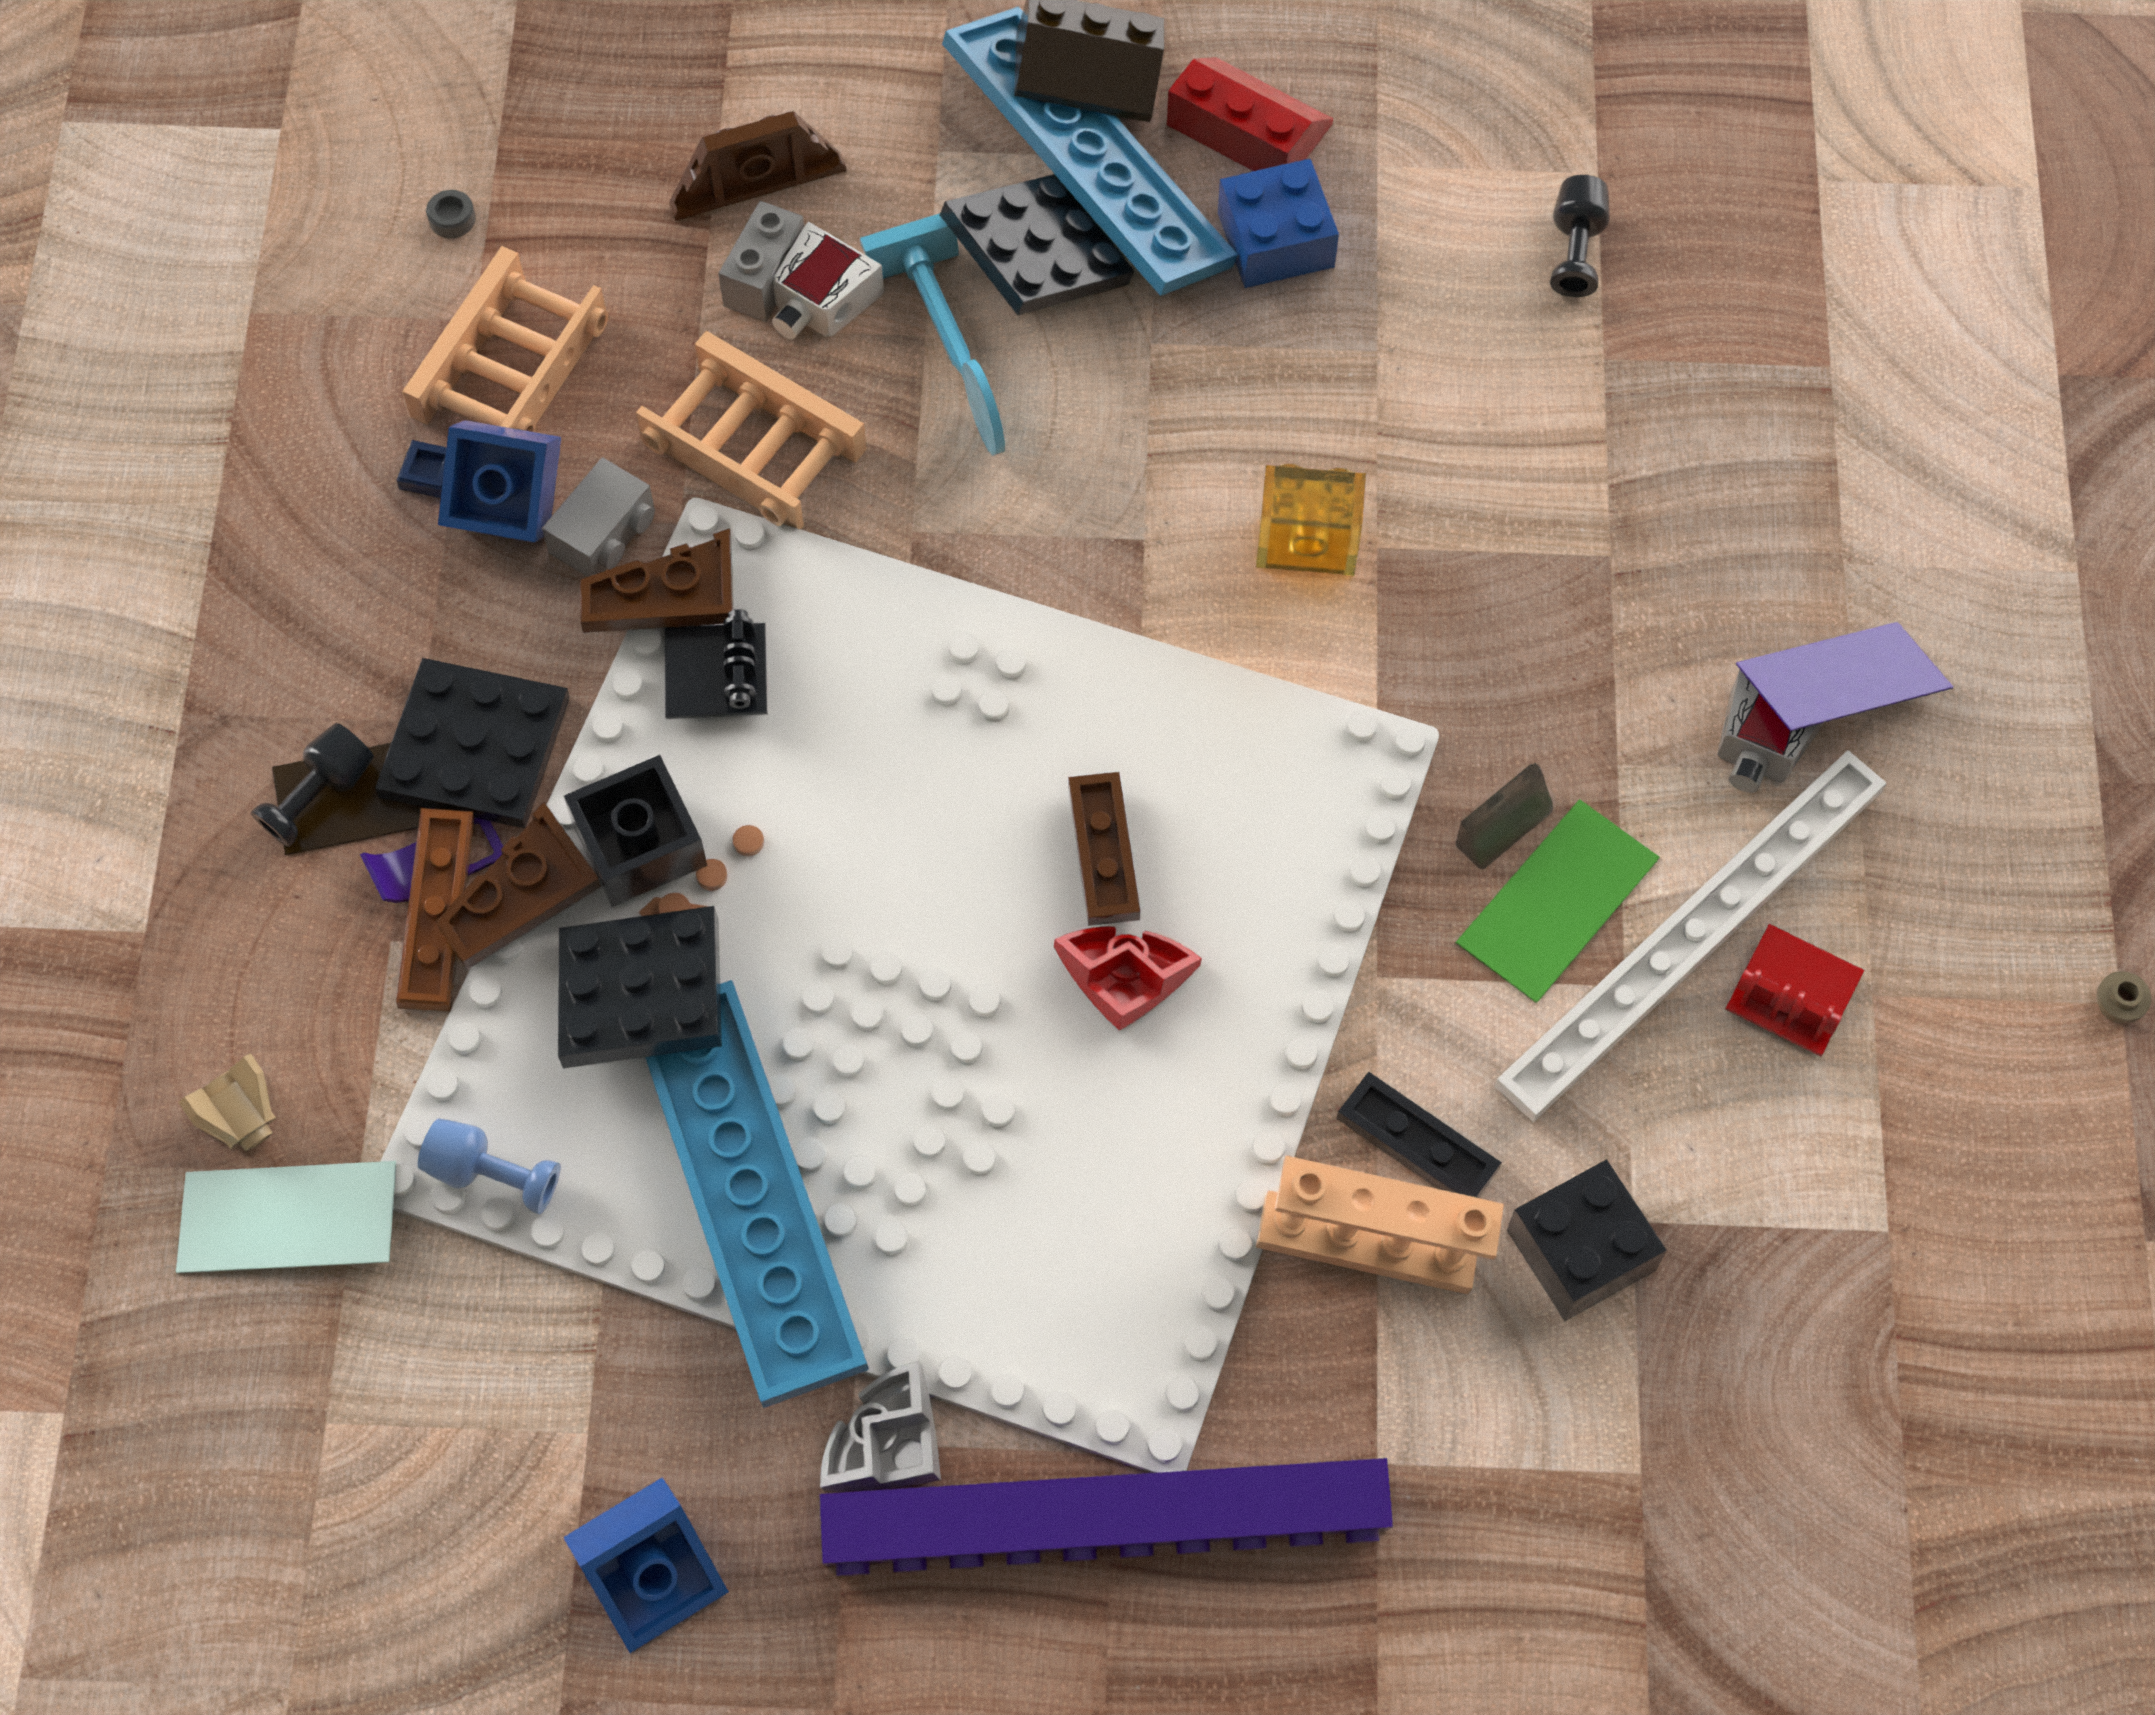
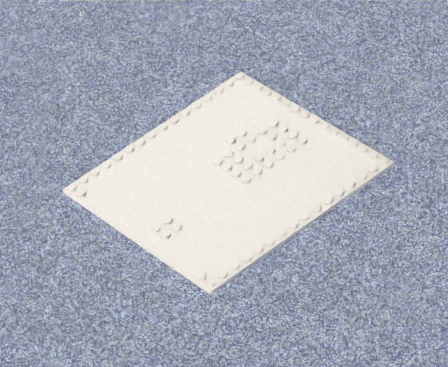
(986, 1155)

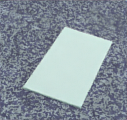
(286, 1217)

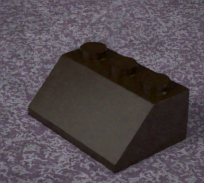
(1089, 57)

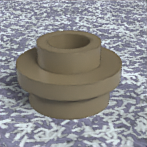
(2114, 1006)

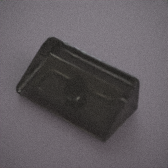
(1505, 817)

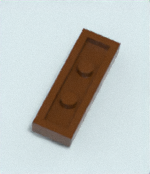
(1104, 848)

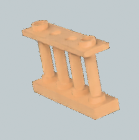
(481, 318)
(757, 389)
(1379, 1225)

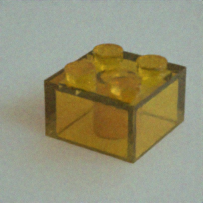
(1311, 519)

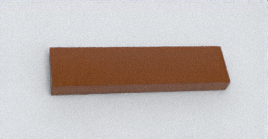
(437, 881)

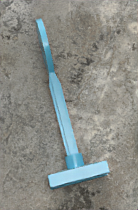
(914, 250)

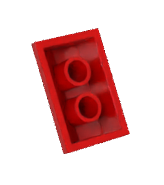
(1242, 116)

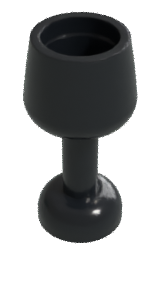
(1581, 213)
(334, 761)

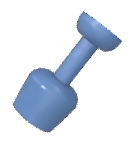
(458, 1153)

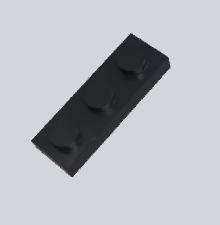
(1417, 1138)

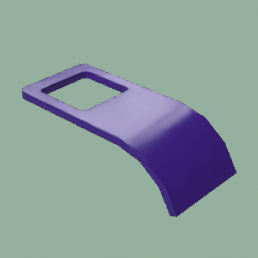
(394, 870)

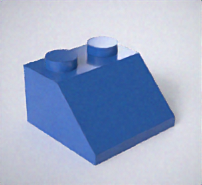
(646, 1564)

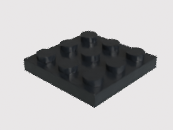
(1036, 243)
(473, 742)
(639, 987)

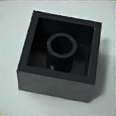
(636, 830)
(1586, 1239)

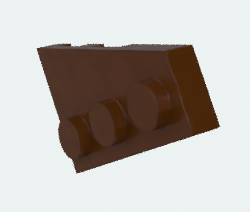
(672, 591)
(524, 887)

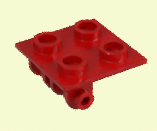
(1795, 990)

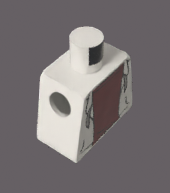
(823, 284)

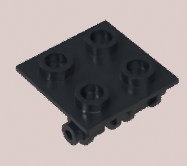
(716, 669)

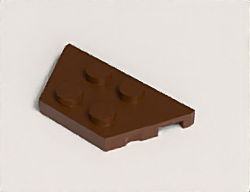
(752, 163)

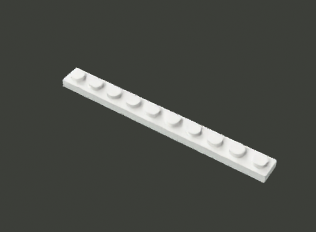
(1689, 936)

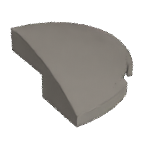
(887, 1439)

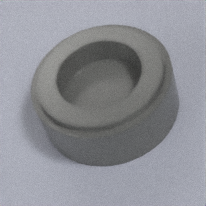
(451, 213)

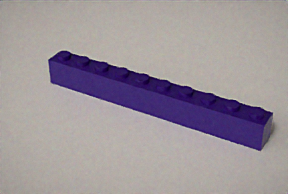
(1105, 1513)

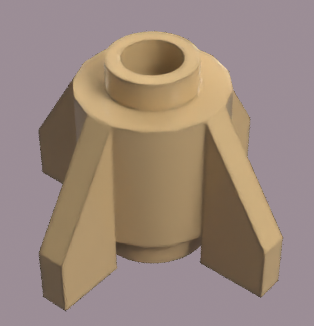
(233, 1106)

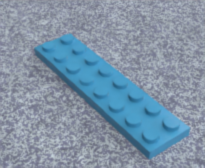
(1098, 165)
(756, 1213)

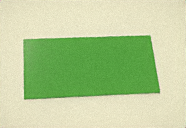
(1557, 900)

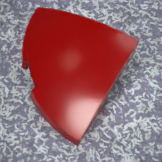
(1124, 972)

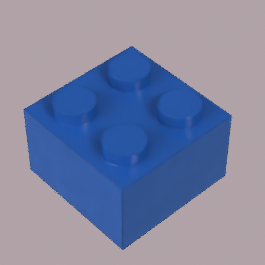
(1278, 223)
(498, 480)

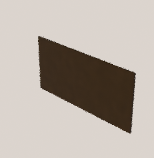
(344, 816)

